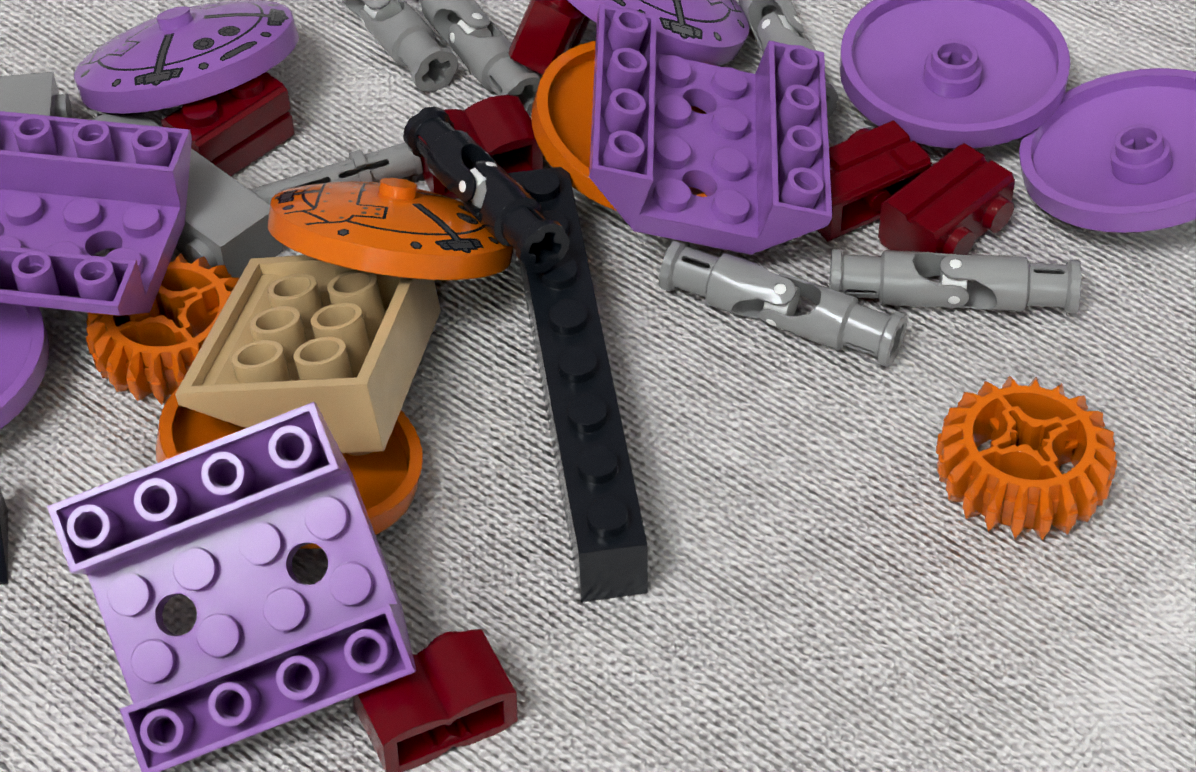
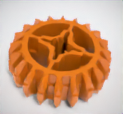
(158, 347)
(1020, 473)

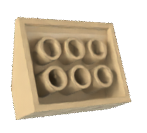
(318, 336)

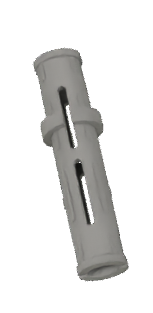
(371, 167)

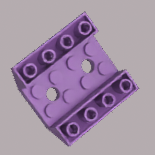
(752, 153)
(84, 190)
(225, 536)

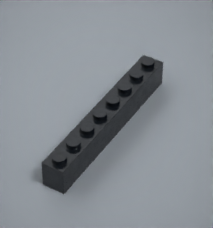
(583, 408)

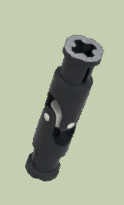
(486, 190)

